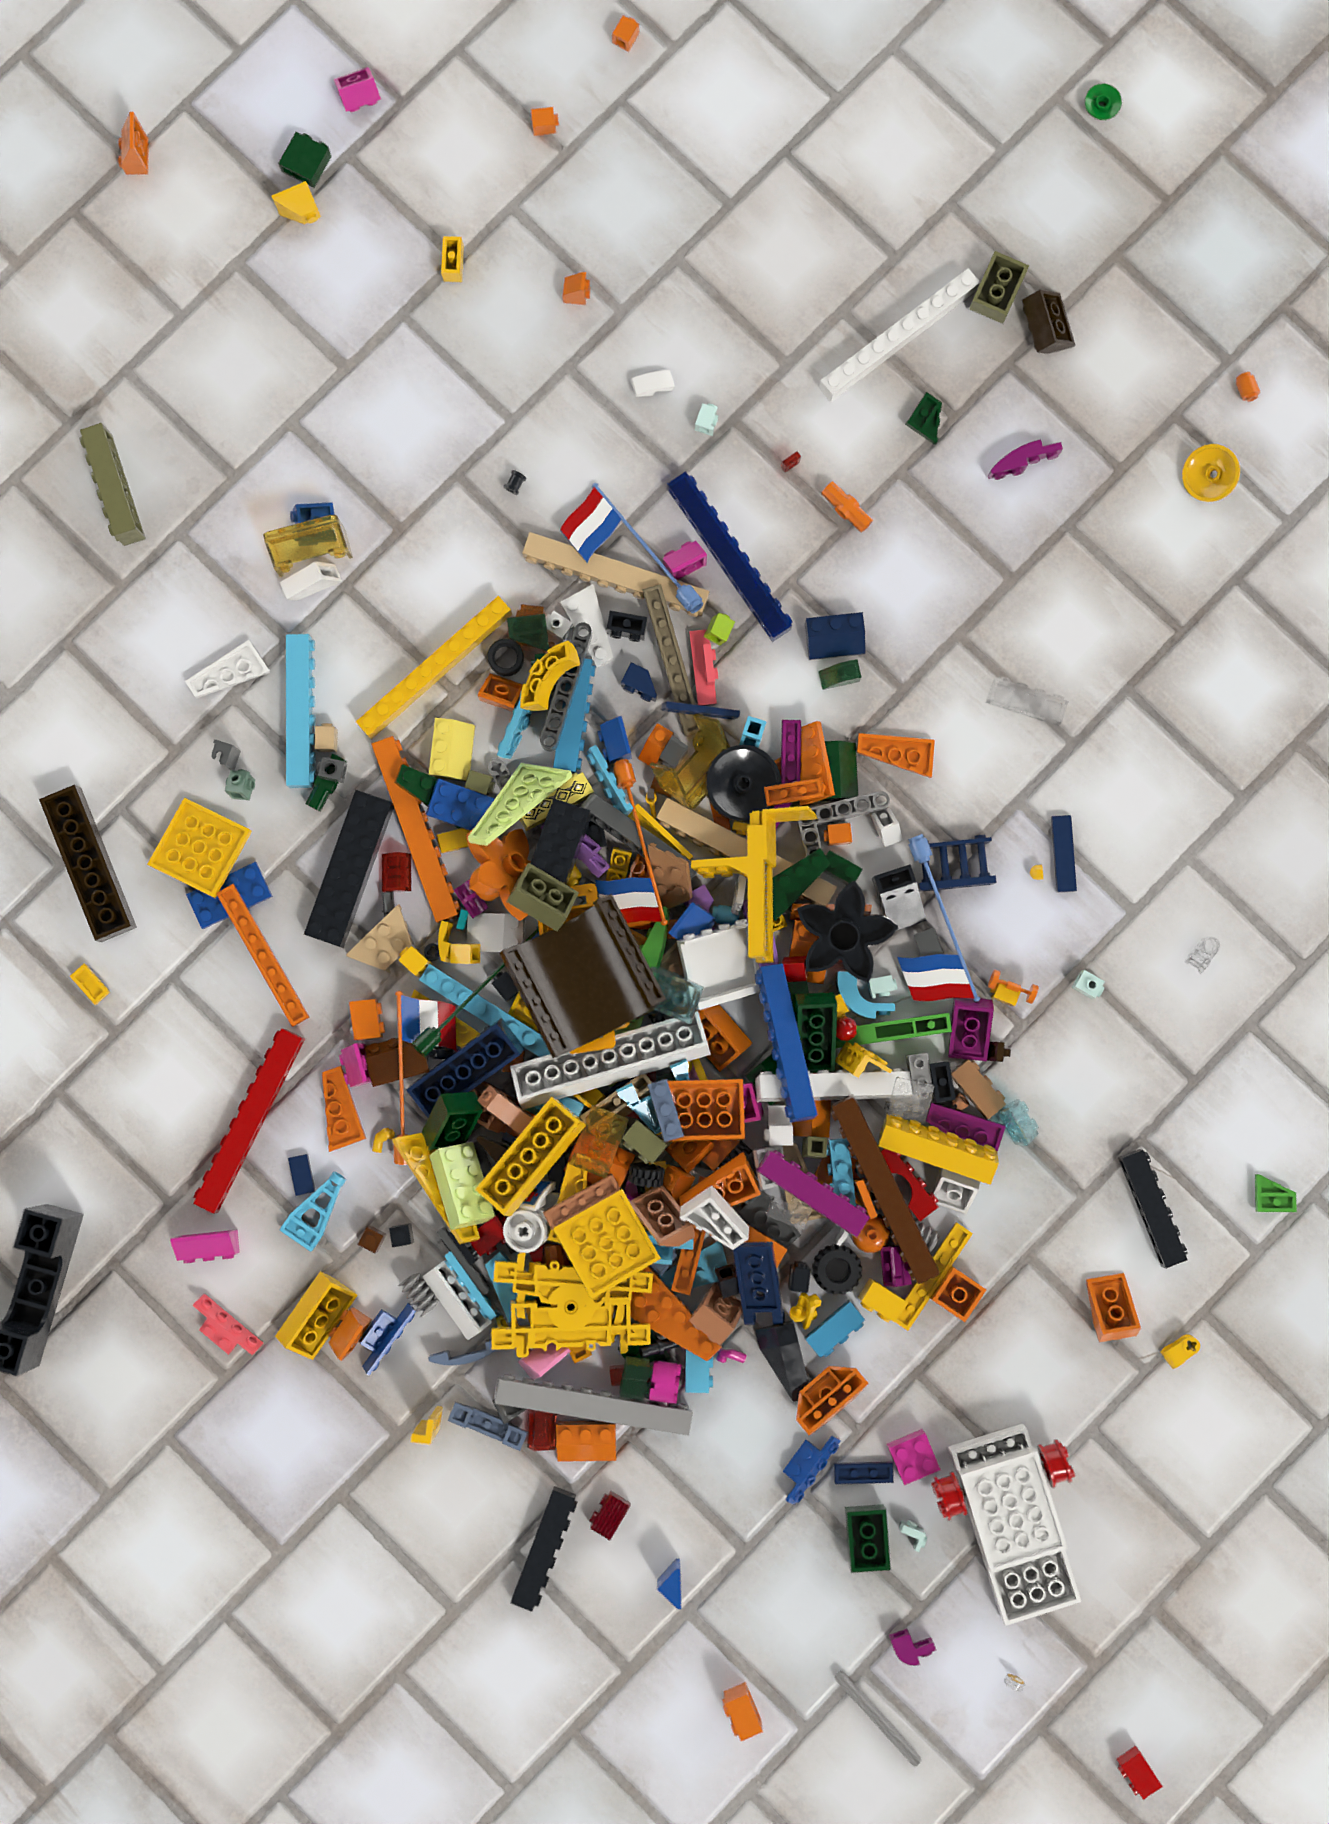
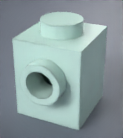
(1088, 984)

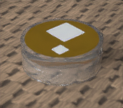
(1014, 1682)

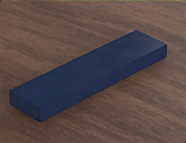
(701, 710)
(1063, 853)

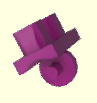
(470, 900)

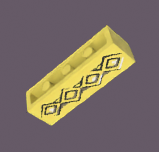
(572, 792)

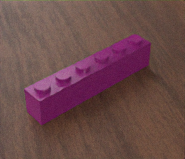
(812, 1193)

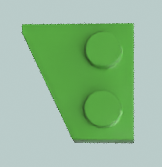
(1273, 1197)

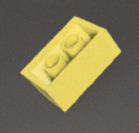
(451, 749)

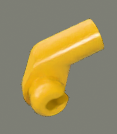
(380, 1137)

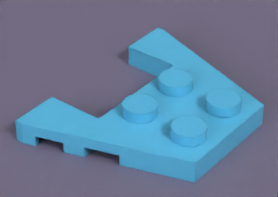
(644, 1107)

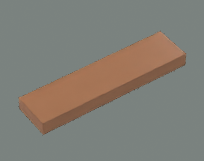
(581, 1201)

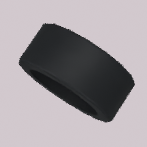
(505, 643)

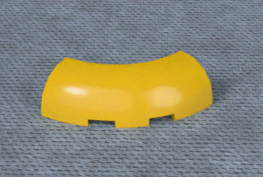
(544, 675)

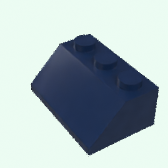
(835, 636)

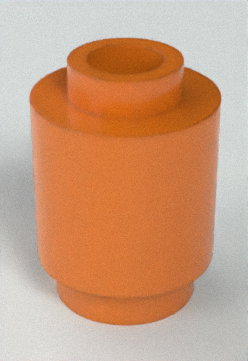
(1247, 386)

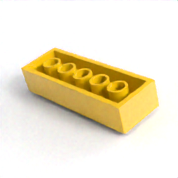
(939, 1148)
(530, 1157)

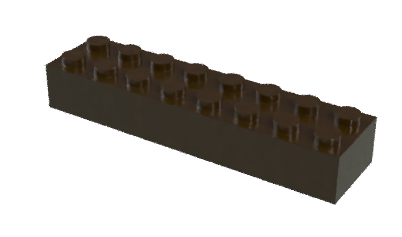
(87, 863)

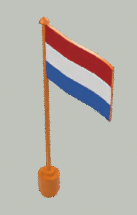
(635, 897)

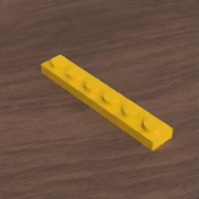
(944, 1258)

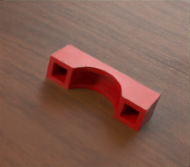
(922, 1202)

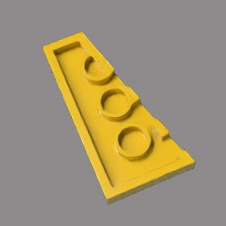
(573, 1182)

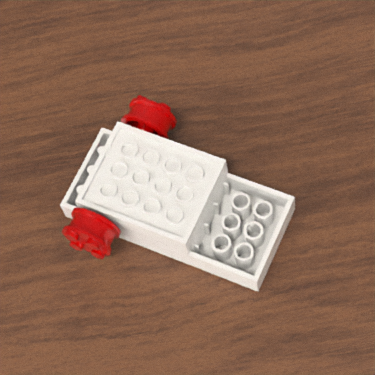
(1013, 1518)

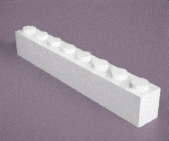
(835, 1085)

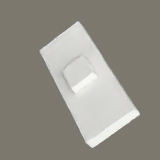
(841, 1237)

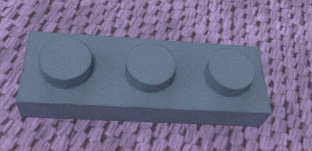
(665, 1110)

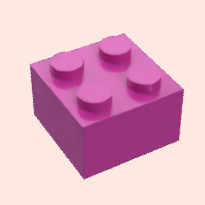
(913, 1457)

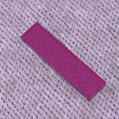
(790, 751)

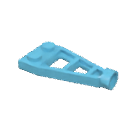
(301, 1231)

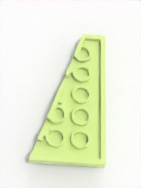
(520, 794)

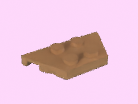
(671, 877)

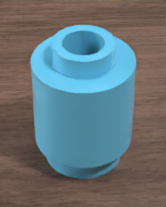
(724, 915)

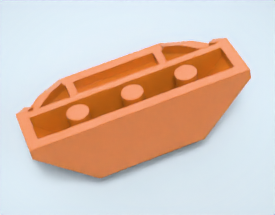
(828, 1396)

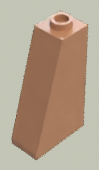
(505, 1109)

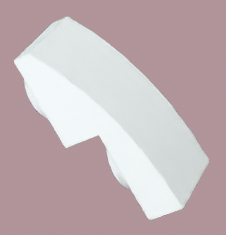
(649, 383)

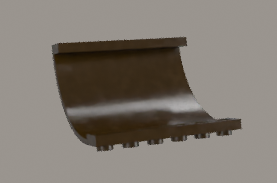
(583, 978)

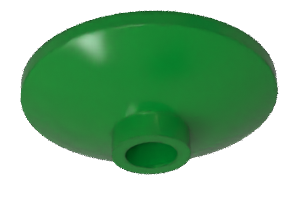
(1106, 95)

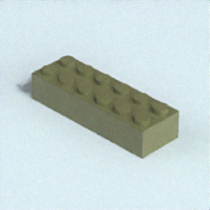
(112, 484)

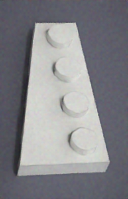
(585, 608)

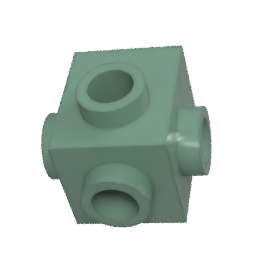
(240, 784)

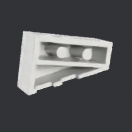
(715, 1216)

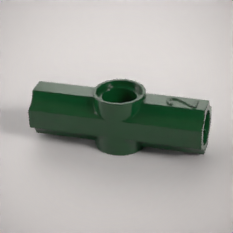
(323, 788)

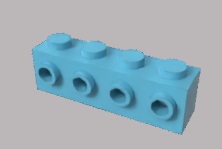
(841, 1168)

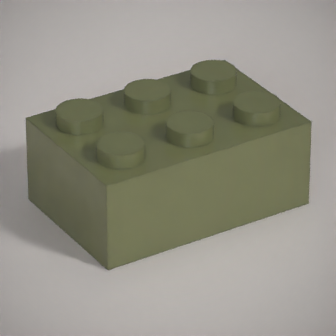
(999, 287)
(542, 897)
(644, 1141)

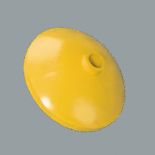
(1198, 472)

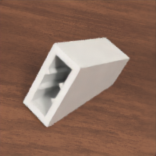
(310, 580)

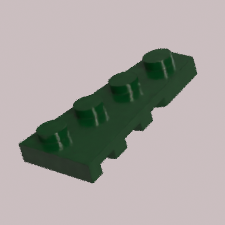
(796, 879)

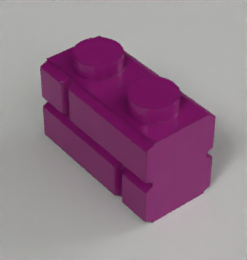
(894, 1270)

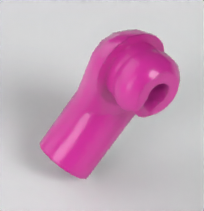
(733, 1354)

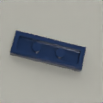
(863, 1472)

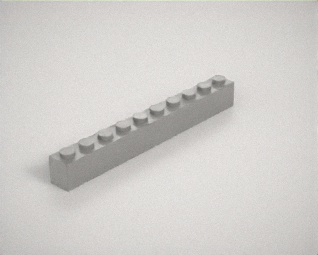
(592, 1405)

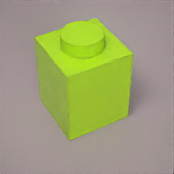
(719, 628)

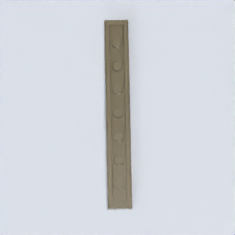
(670, 654)

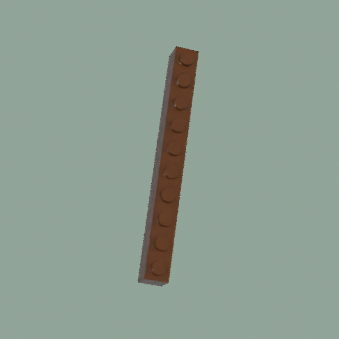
(885, 1189)

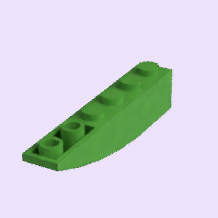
(655, 943)
(900, 1029)

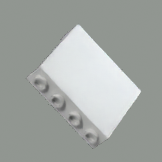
(720, 963)

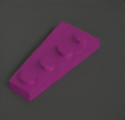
(966, 1125)

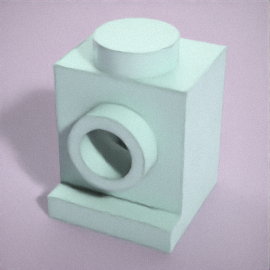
(707, 419)
(881, 986)

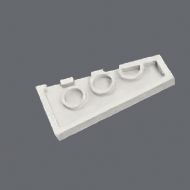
(233, 668)

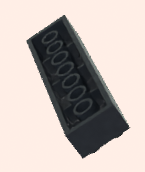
(349, 869)

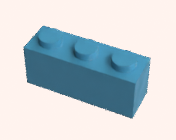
(835, 1329)

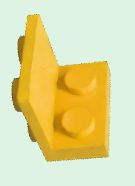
(855, 1058)

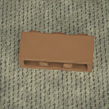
(978, 1088)

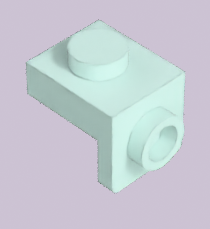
(911, 1528)

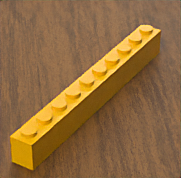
(434, 667)

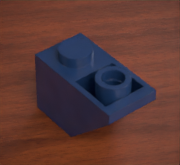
(639, 681)

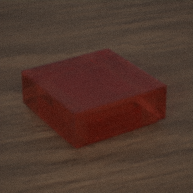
(791, 461)

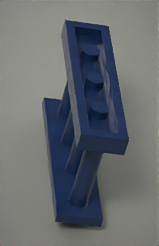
(965, 878)

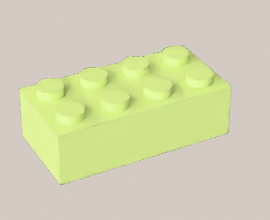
(457, 1177)

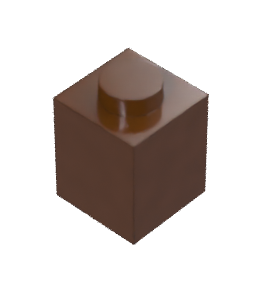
(372, 1239)

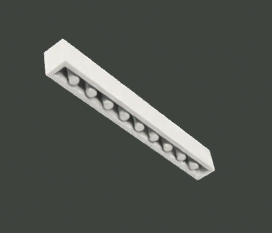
(899, 335)

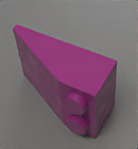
(970, 1028)

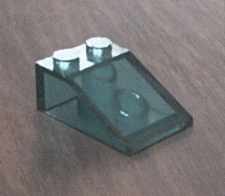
(680, 993)
(1018, 1122)

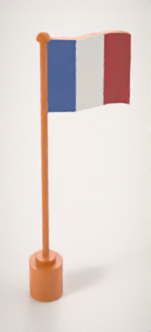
(413, 1018)

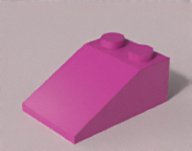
(355, 1064)

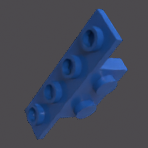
(382, 1334)
(806, 1465)

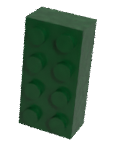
(817, 1029)

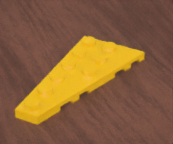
(416, 1155)

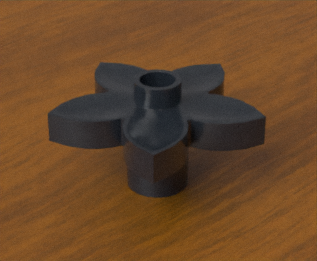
(845, 933)

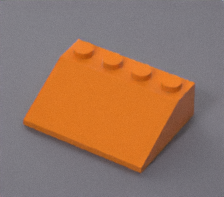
(709, 1109)

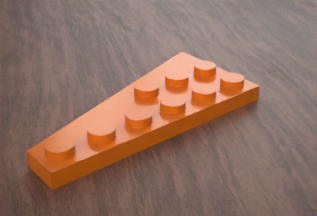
(670, 1318)

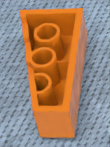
(732, 1181)

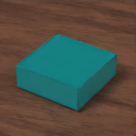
(462, 919)

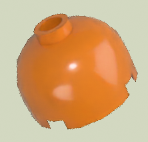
(872, 1236)

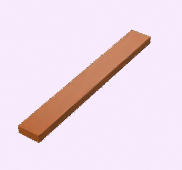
(262, 955)

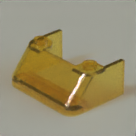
(306, 541)
(688, 782)

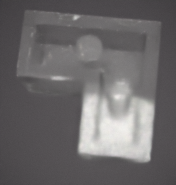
(793, 1213)

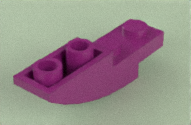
(1018, 459)

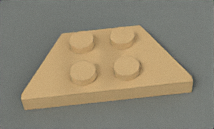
(383, 942)

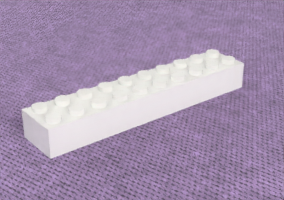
(633, 1055)

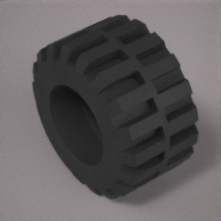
(849, 1281)

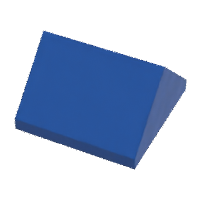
(670, 1584)

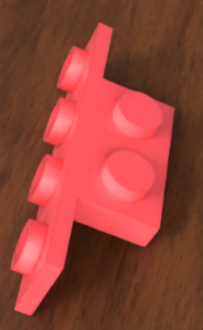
(703, 668)
(224, 1329)

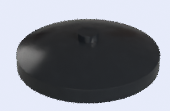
(738, 781)

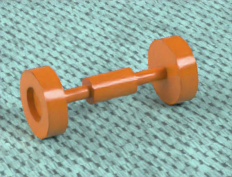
(1031, 993)

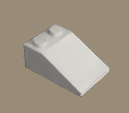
(495, 931)

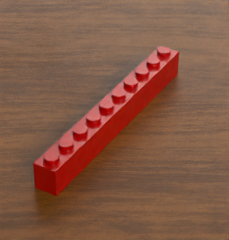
(248, 1121)

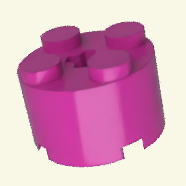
(665, 1382)

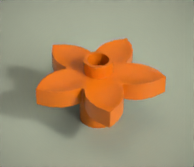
(500, 868)

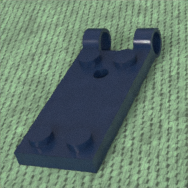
(758, 1272)

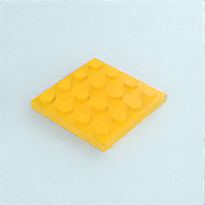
(199, 847)
(606, 1243)

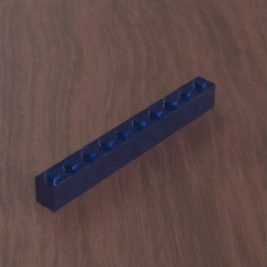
(729, 557)

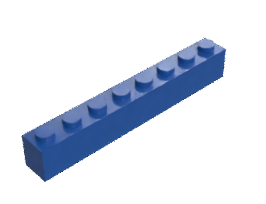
(786, 1043)

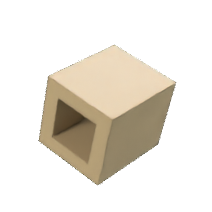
(326, 738)

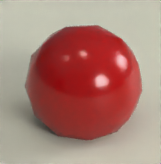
(846, 1028)

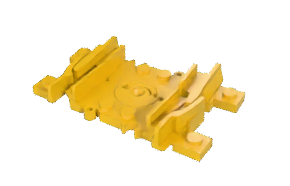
(555, 1323)

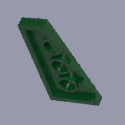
(416, 783)

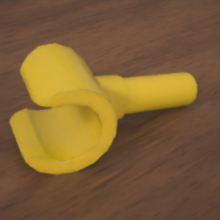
(652, 804)

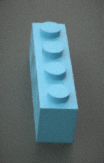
(697, 1373)

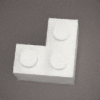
(779, 1128)

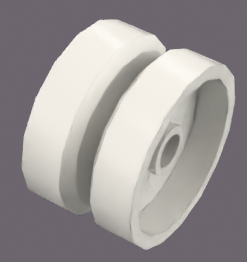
(526, 1230)

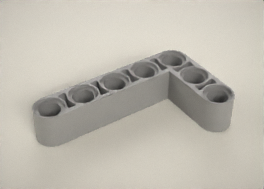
(836, 816)

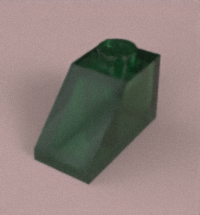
(840, 674)

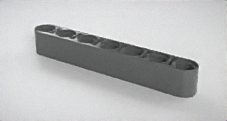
(565, 696)
(625, 828)

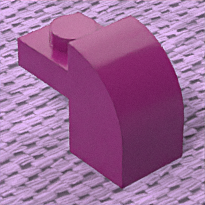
(907, 1650)

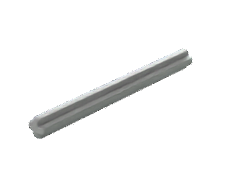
(878, 1718)

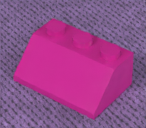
(206, 1246)

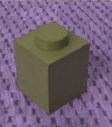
(480, 783)
(814, 1147)

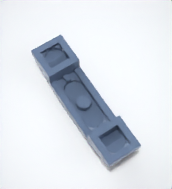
(445, 1359)
(488, 1425)

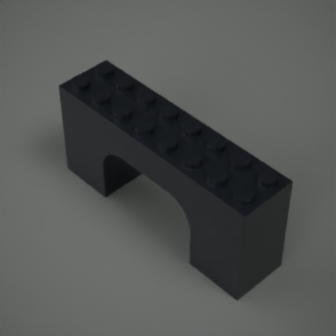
(48, 1242)

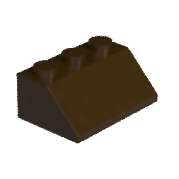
(1048, 322)

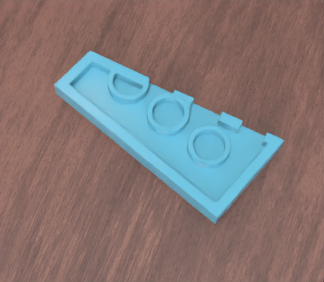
(474, 1293)

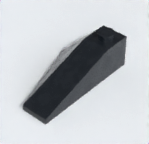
(784, 1356)

